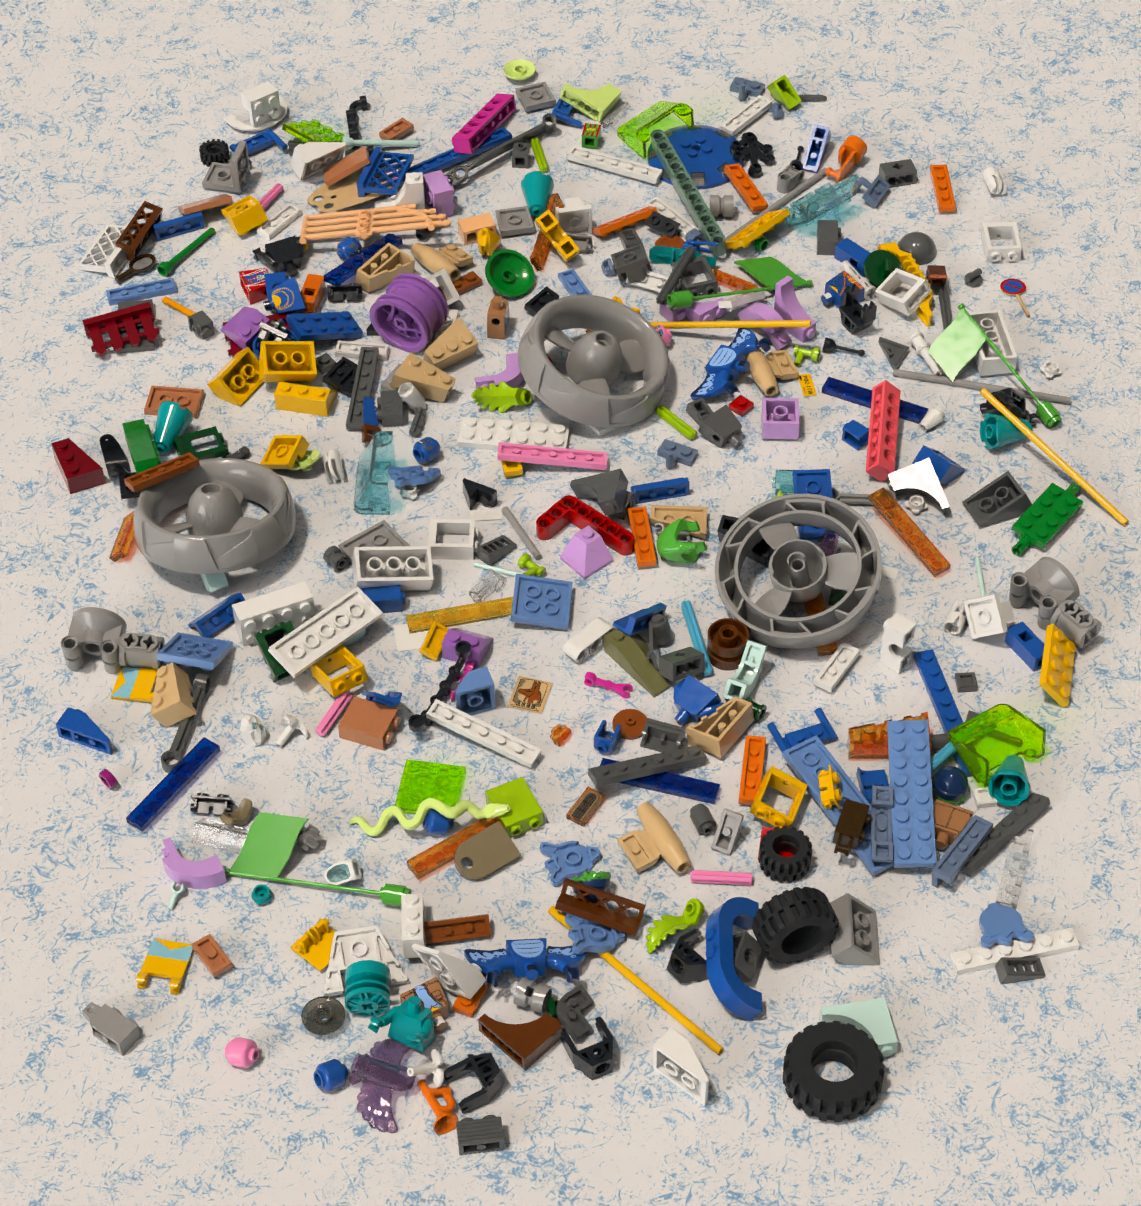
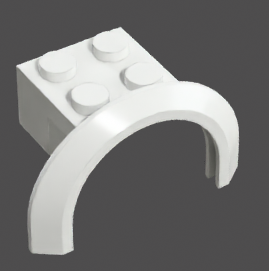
(264, 108)

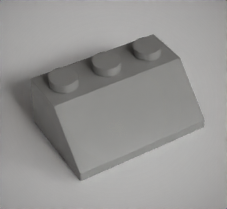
(857, 932)

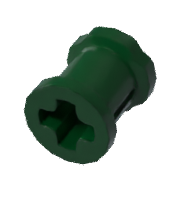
(759, 710)

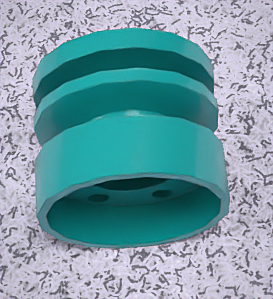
(367, 988)

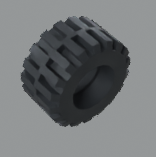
(789, 841)

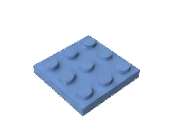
(541, 601)
(195, 651)

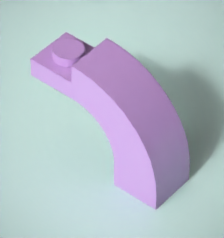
(763, 312)
(511, 375)
(192, 874)

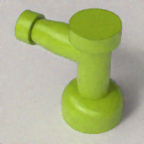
(801, 352)
(525, 561)

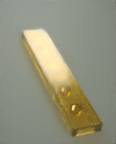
(460, 614)

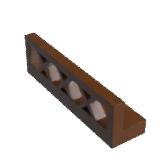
(145, 229)
(597, 913)

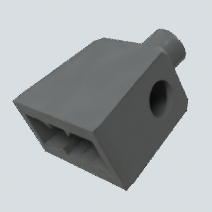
(722, 428)

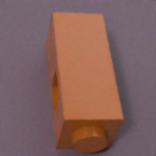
(313, 292)

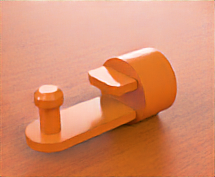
(851, 152)

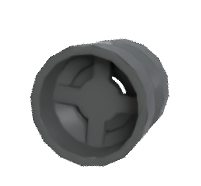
(337, 559)

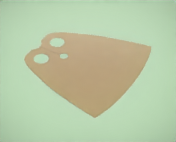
(345, 191)

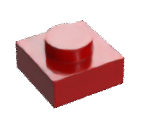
(741, 405)

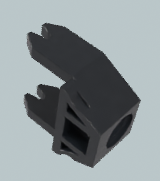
(853, 314)
(684, 955)
(585, 1059)
(487, 1073)

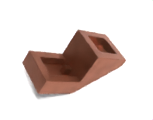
(936, 274)

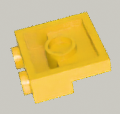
(284, 451)

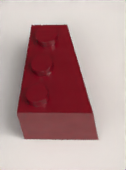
(76, 467)

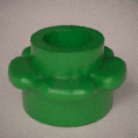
(761, 244)

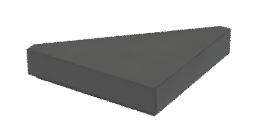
(893, 351)

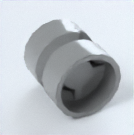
(722, 205)
(539, 998)

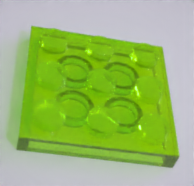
(312, 131)
(429, 780)

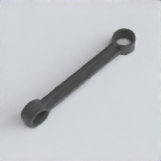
(201, 687)

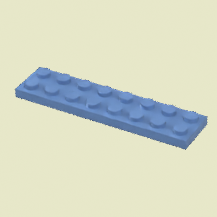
(807, 761)
(912, 794)

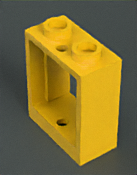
(339, 657)
(792, 788)

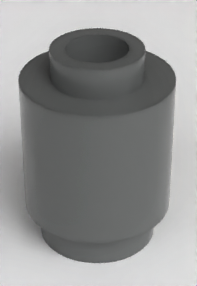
(702, 819)

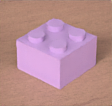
(438, 193)
(780, 418)

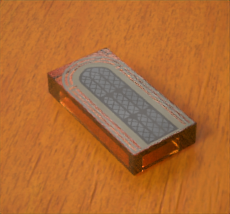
(585, 806)

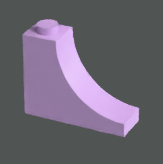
(790, 309)

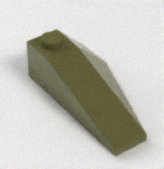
(631, 655)

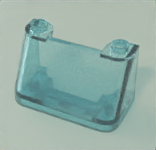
(371, 484)

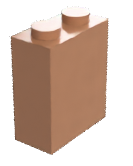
(369, 723)

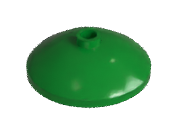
(512, 266)

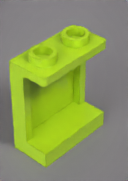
(524, 809)

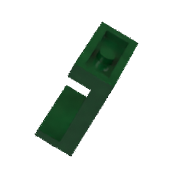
(183, 444)
(277, 670)

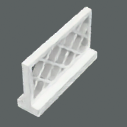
(112, 263)

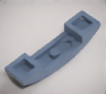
(881, 824)

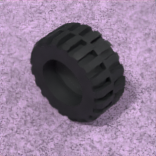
(795, 925)

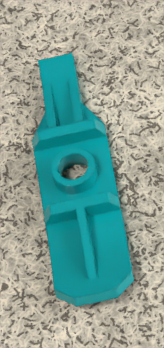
(667, 255)

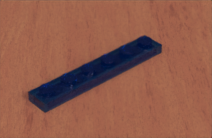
(349, 268)
(863, 397)
(173, 784)
(675, 785)

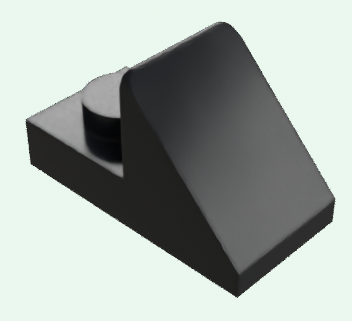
(480, 493)

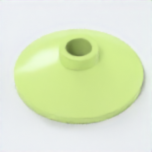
(519, 69)
(306, 463)

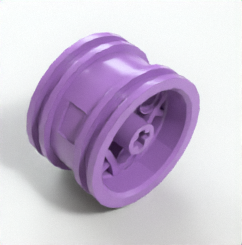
(409, 312)

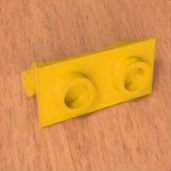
(830, 780)

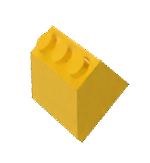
(287, 361)
(237, 378)
(304, 398)

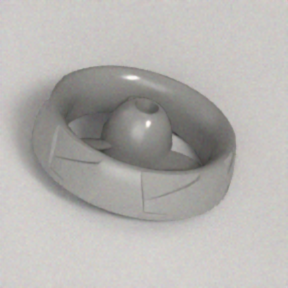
(594, 360)
(218, 533)
(800, 570)

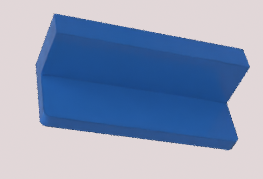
(178, 226)
(660, 490)
(217, 616)
(639, 620)

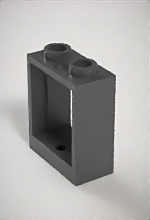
(698, 266)

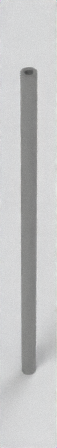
(783, 200)
(977, 385)

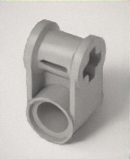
(789, 179)

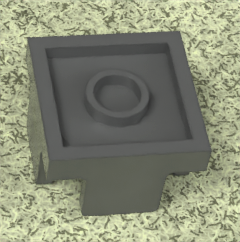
(631, 262)

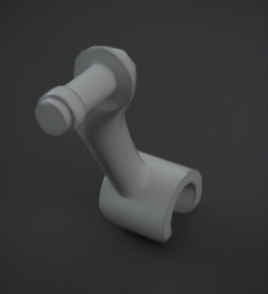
(682, 534)

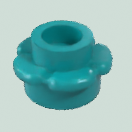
(261, 890)

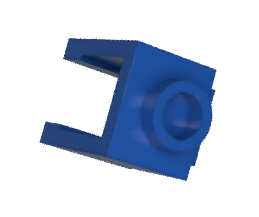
(855, 434)
(606, 741)

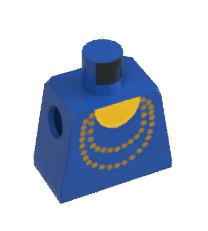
(286, 298)

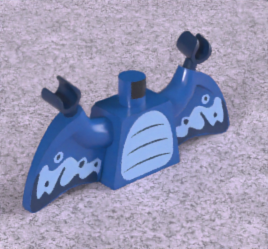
(728, 364)
(526, 959)

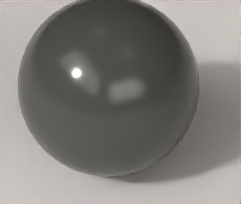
(920, 246)

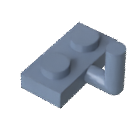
(746, 87)
(875, 190)
(676, 452)

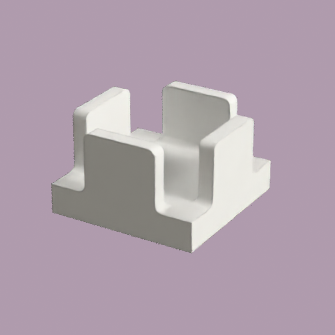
(575, 217)
(988, 615)

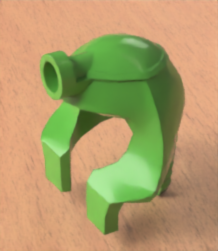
(677, 551)

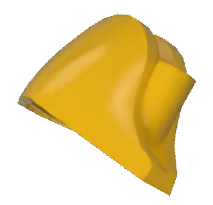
(487, 241)

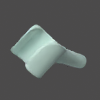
(175, 894)

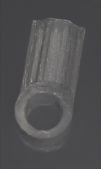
(490, 582)

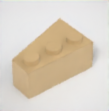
(384, 267)
(451, 346)
(425, 377)
(172, 696)
(723, 728)

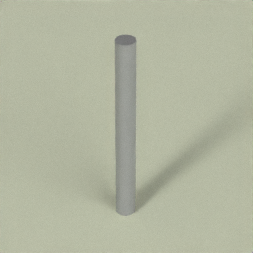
(522, 534)

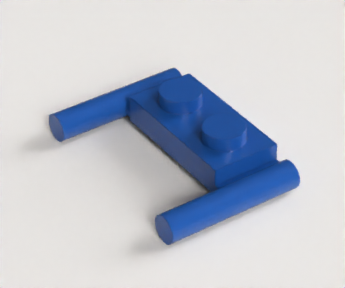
(562, 111)
(261, 142)
(823, 730)

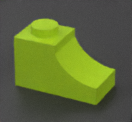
(784, 92)

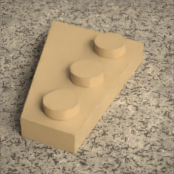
(668, 514)

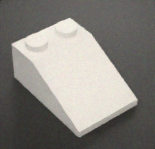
(315, 156)
(452, 973)
(679, 1064)

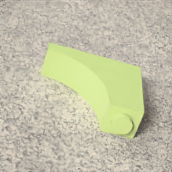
(592, 102)

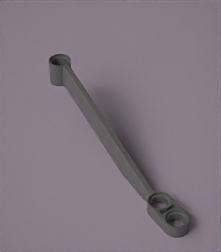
(499, 150)

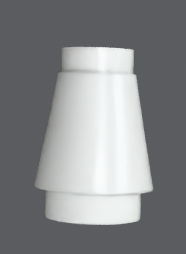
(931, 419)

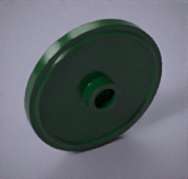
(879, 266)

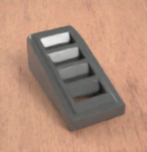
(629, 238)
(701, 404)
(491, 558)
(1007, 974)

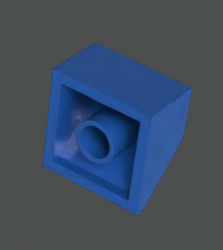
(944, 467)

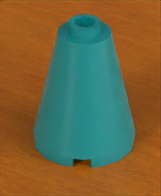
(537, 191)
(170, 422)
(999, 431)
(1010, 782)

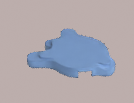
(412, 475)
(568, 860)
(1001, 925)
(592, 936)

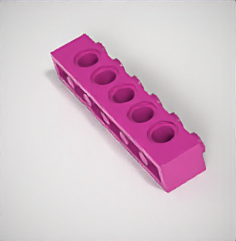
(483, 123)

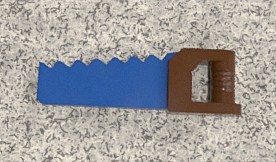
(370, 423)

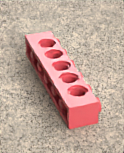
(883, 430)

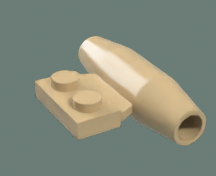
(447, 257)
(769, 367)
(655, 841)

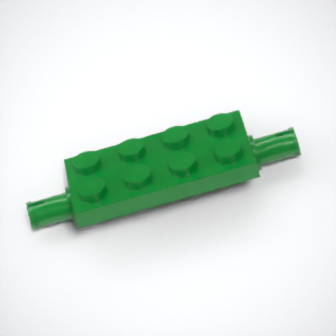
(1046, 517)

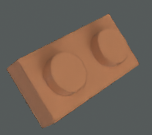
(396, 130)
(212, 955)

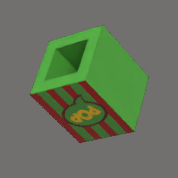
(591, 136)

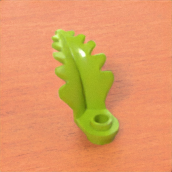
(501, 397)
(670, 924)

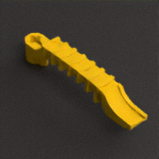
(909, 265)

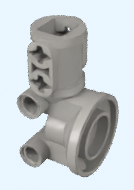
(1055, 592)
(104, 634)

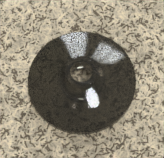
(322, 1008)

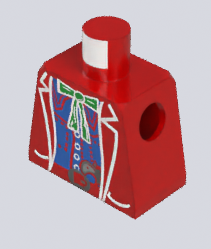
(254, 284)

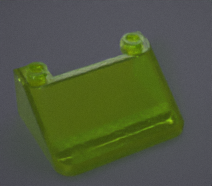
(636, 132)
(993, 736)

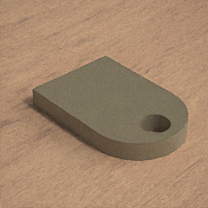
(487, 852)

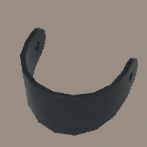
(114, 456)

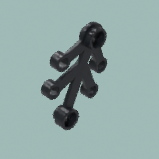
(750, 140)

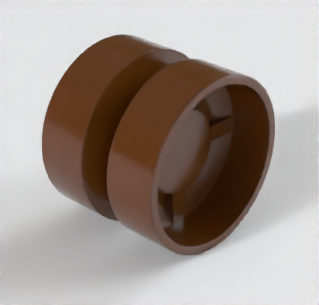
(726, 643)

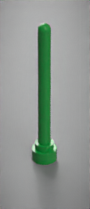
(165, 268)

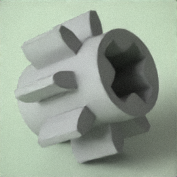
(309, 838)

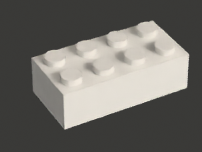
(987, 359)
(393, 566)
(265, 611)

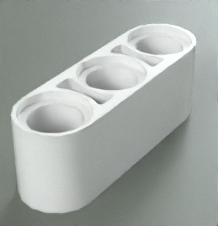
(587, 640)

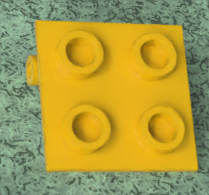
(316, 944)

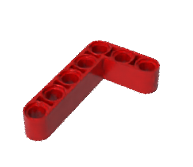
(574, 511)

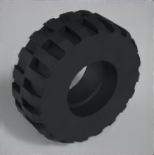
(827, 1098)

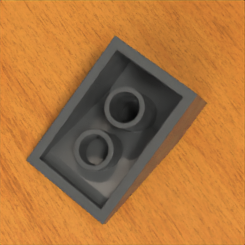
(997, 501)

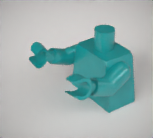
(409, 1024)

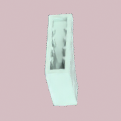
(869, 1016)

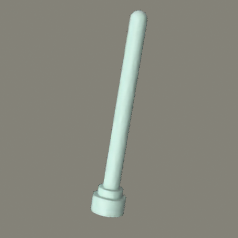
(389, 143)

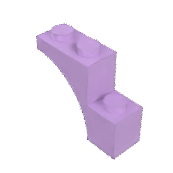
(697, 312)

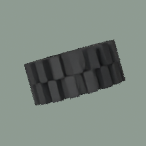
(214, 152)

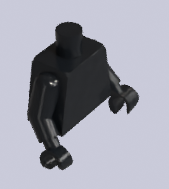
(283, 255)
(1012, 401)

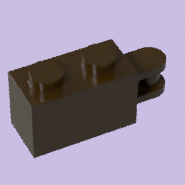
(850, 826)

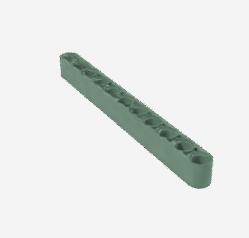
(688, 192)

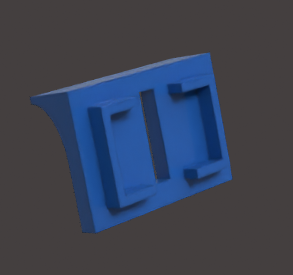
(389, 699)
(869, 778)

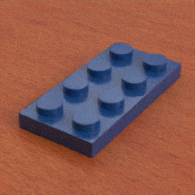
(324, 326)
(812, 482)

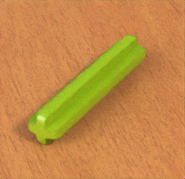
(539, 155)
(676, 422)

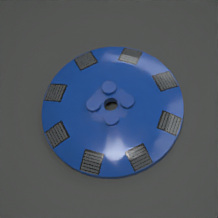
(707, 163)

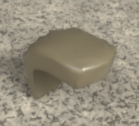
(240, 815)

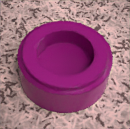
(108, 778)

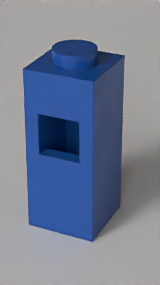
(852, 252)
(386, 598)
(1025, 645)

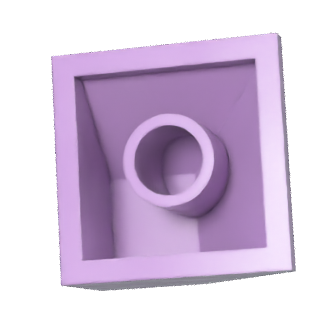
(586, 553)

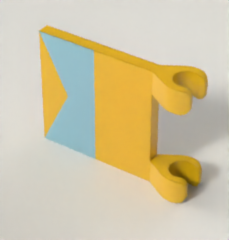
(135, 684)
(166, 960)

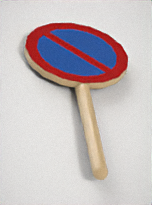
(1014, 288)

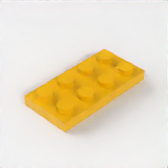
(756, 229)
(1057, 665)

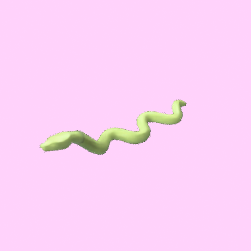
(490, 811)

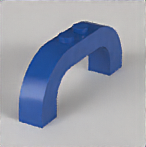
(720, 961)

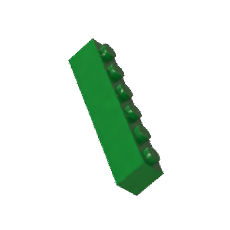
(141, 445)

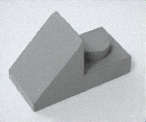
(727, 831)

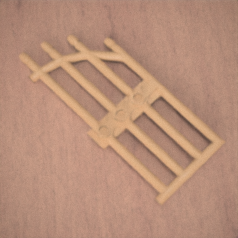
(369, 221)

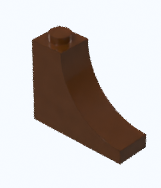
(524, 1041)

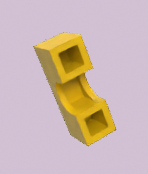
(560, 241)

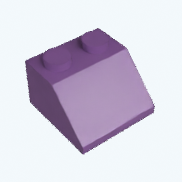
(245, 326)
(478, 642)

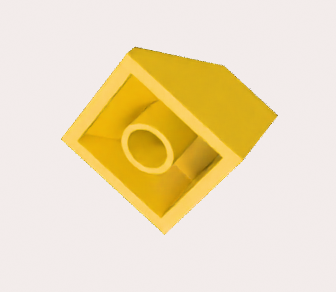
(245, 215)

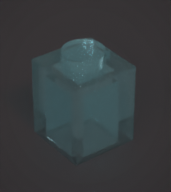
(783, 481)

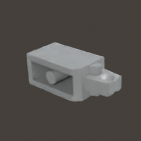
(112, 1027)

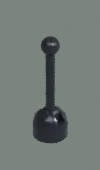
(796, 163)
(830, 345)

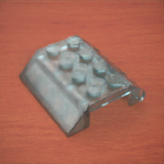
(817, 205)

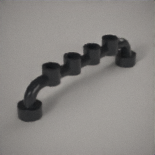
(352, 122)
(463, 650)

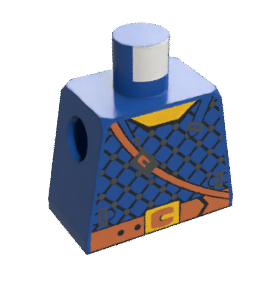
(836, 286)

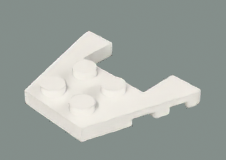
(355, 946)

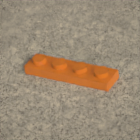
(745, 187)
(942, 188)
(619, 223)
(643, 541)
(751, 768)

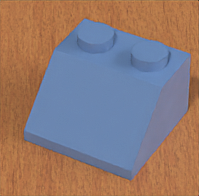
(476, 692)

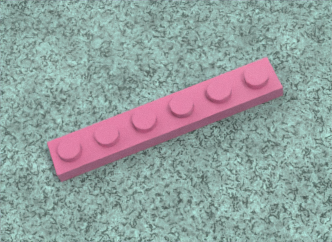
(552, 456)

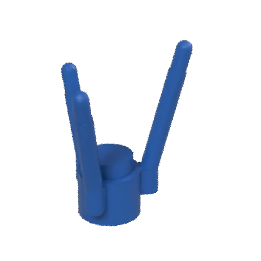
(695, 244)

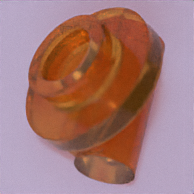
(560, 734)

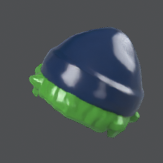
(950, 785)
(597, 880)

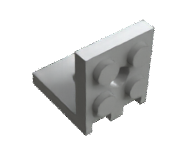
(234, 172)

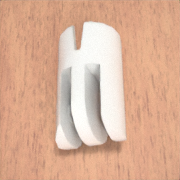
(994, 181)
(411, 396)
(333, 465)
(955, 619)

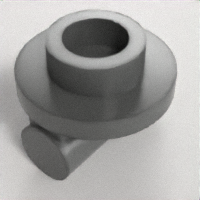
(974, 277)

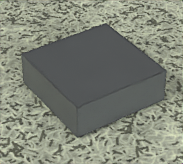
(966, 682)

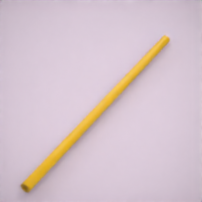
(733, 324)
(1051, 454)
(669, 1008)

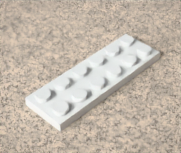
(486, 433)
(325, 632)

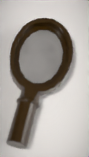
(137, 265)

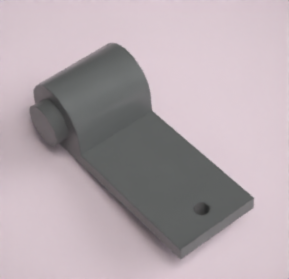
(659, 634)

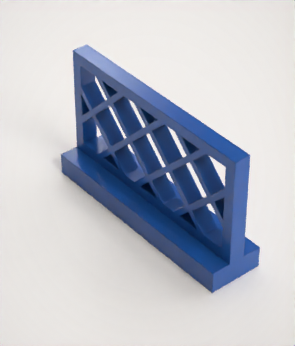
(373, 170)

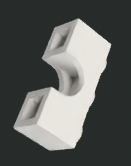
(897, 634)
(412, 923)

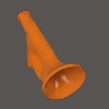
(445, 1118)

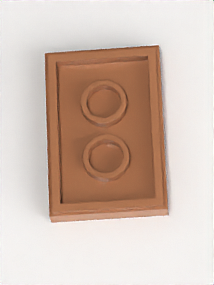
(346, 166)
(205, 204)
(187, 397)

